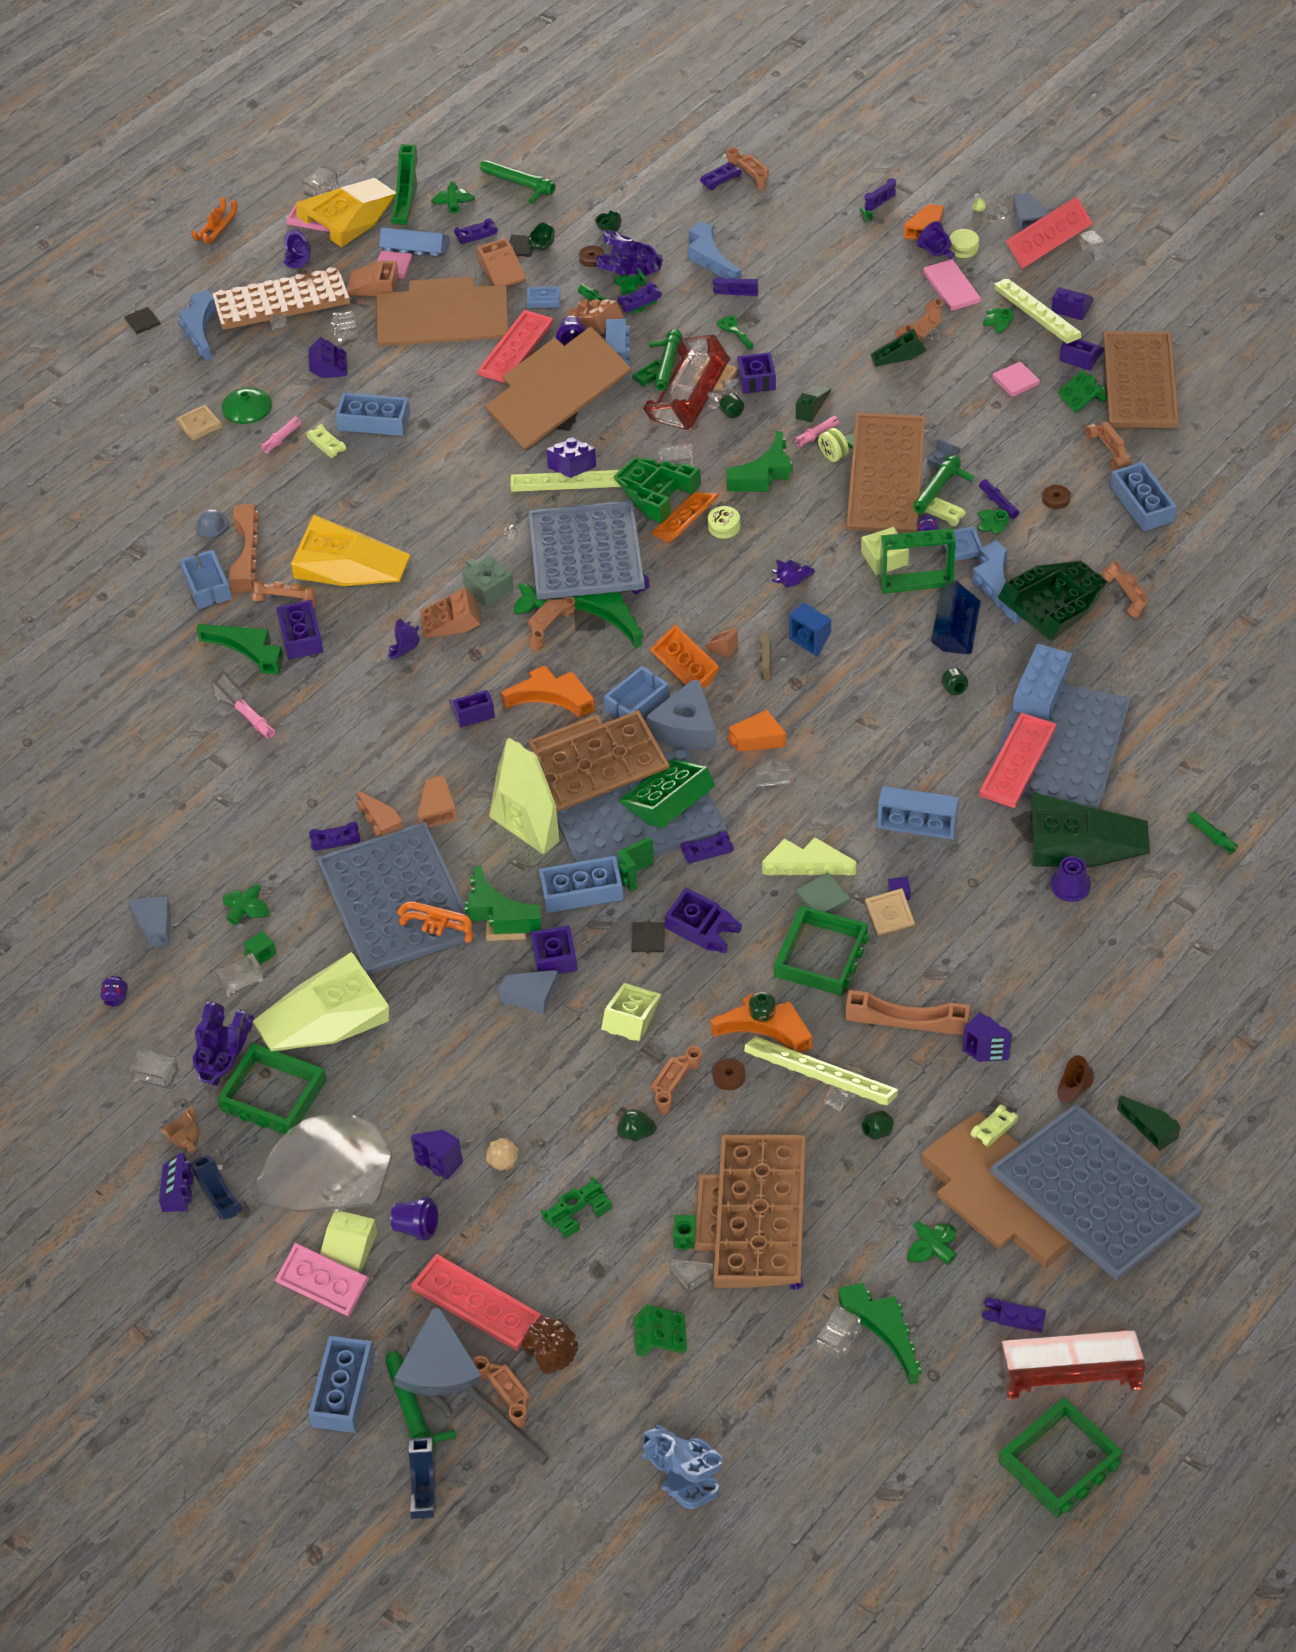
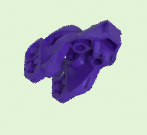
(628, 256)
(218, 1043)

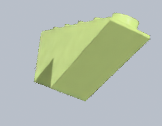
(814, 859)

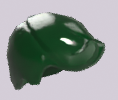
(609, 221)
(541, 236)
(635, 1125)

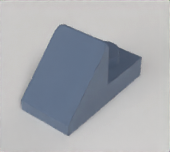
(943, 450)

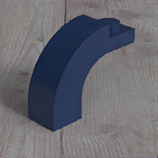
(214, 1188)
(422, 1478)

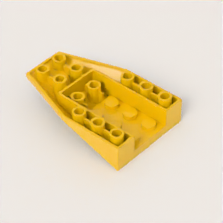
(347, 209)
(345, 557)

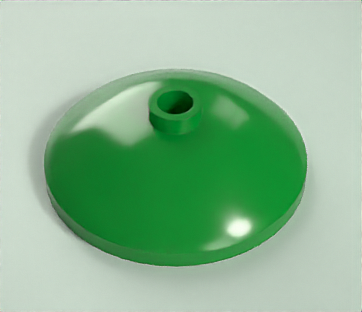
(246, 405)

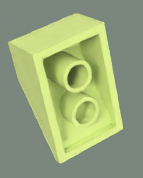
(630, 1012)
(349, 1239)

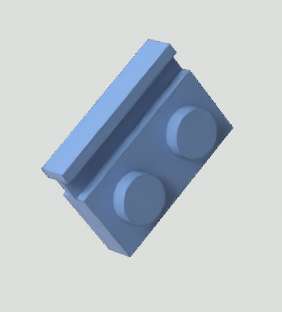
(543, 297)

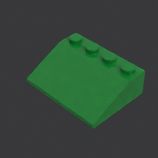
(668, 792)

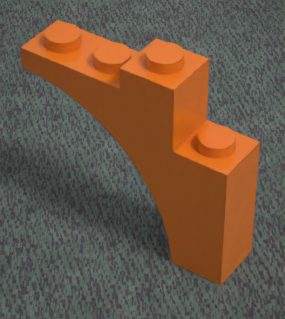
(544, 687)
(784, 1026)

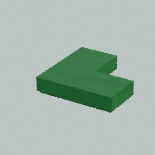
(647, 373)

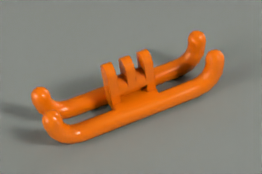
(215, 222)
(436, 919)

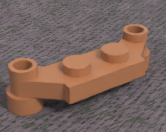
(750, 165)
(926, 322)
(1112, 441)
(1130, 586)
(279, 588)
(546, 616)
(672, 1076)
(507, 1387)

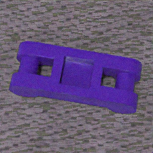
(720, 175)
(880, 195)
(476, 231)
(639, 298)
(334, 837)
(707, 848)

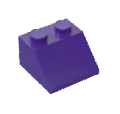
(1071, 303)

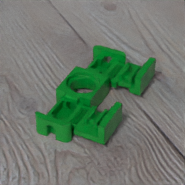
(629, 286)
(562, 1212)

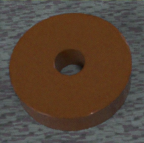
(588, 255)
(1056, 496)
(729, 1082)

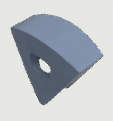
(684, 720)
(437, 1361)

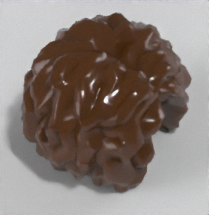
(551, 1343)

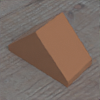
(724, 643)

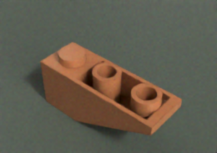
(380, 815)

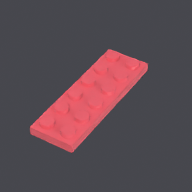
(1049, 232)
(515, 345)
(1017, 760)
(475, 1301)

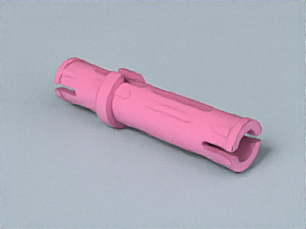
(811, 434)
(277, 438)
(259, 723)

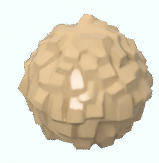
(502, 1154)

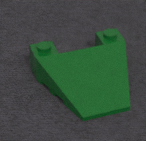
(653, 483)

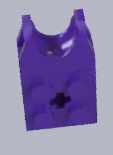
(700, 921)

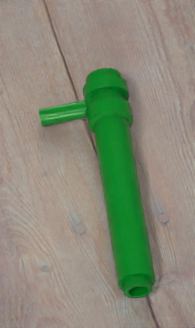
(538, 184)
(671, 346)
(947, 470)
(411, 1408)

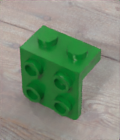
(1081, 391)
(634, 859)
(659, 1329)

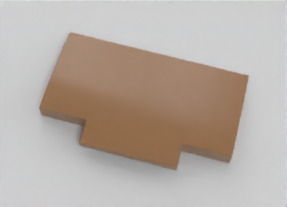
(442, 312)
(555, 386)
(597, 757)
(982, 1199)
(754, 1211)

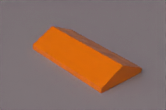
(684, 515)
(685, 658)

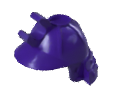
(935, 240)
(297, 249)
(791, 573)
(406, 639)

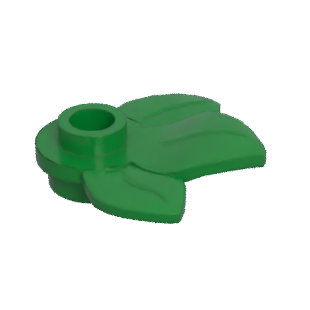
(999, 318)
(993, 520)

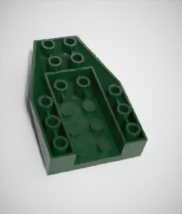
(1053, 595)
(1083, 831)

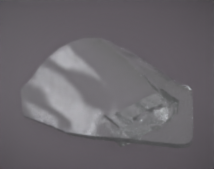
(326, 1166)

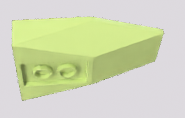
(524, 799)
(324, 1009)

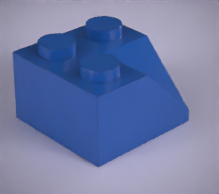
(809, 628)

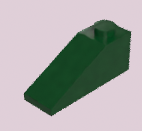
(901, 349)
(811, 402)
(1151, 1122)

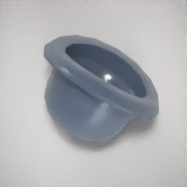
(211, 523)

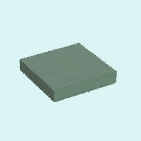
(823, 894)

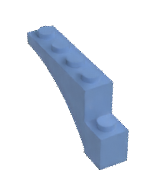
(705, 253)
(195, 321)
(990, 575)

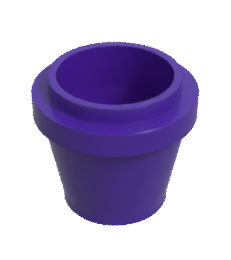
(569, 329)
(1071, 880)
(415, 1218)

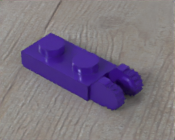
(744, 287)
(1015, 1315)

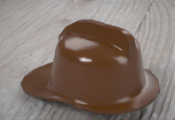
(1076, 1079)

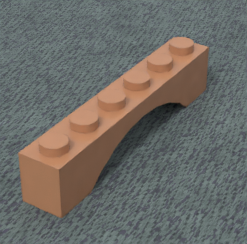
(242, 571)
(867, 1008)

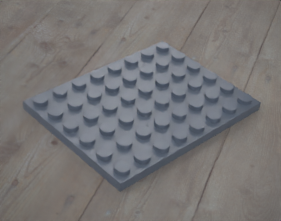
(585, 550)
(1081, 748)
(605, 826)
(380, 876)
(1096, 1191)

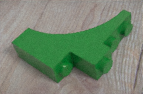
(759, 473)
(501, 912)

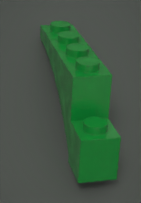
(406, 184)
(613, 610)
(250, 642)
(885, 1321)

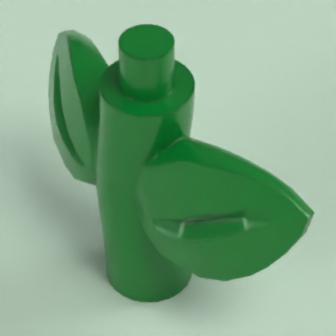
(452, 197)
(528, 600)
(245, 904)
(932, 1243)

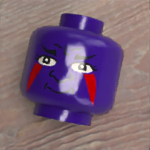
(927, 523)
(113, 991)

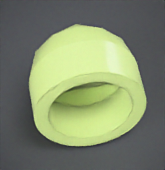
(979, 205)

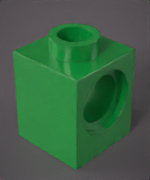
(261, 947)
(683, 1224)

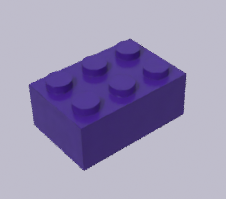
(299, 629)

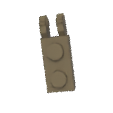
(765, 655)

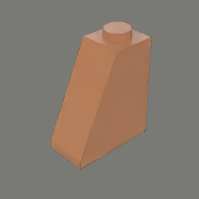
(436, 803)

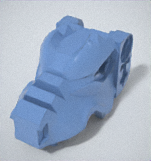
(687, 1464)

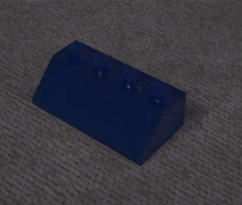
(956, 619)

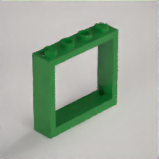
(917, 580)
(826, 921)
(283, 1063)
(1036, 1430)

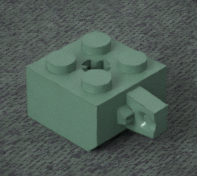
(487, 580)

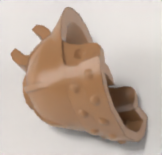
(183, 1131)

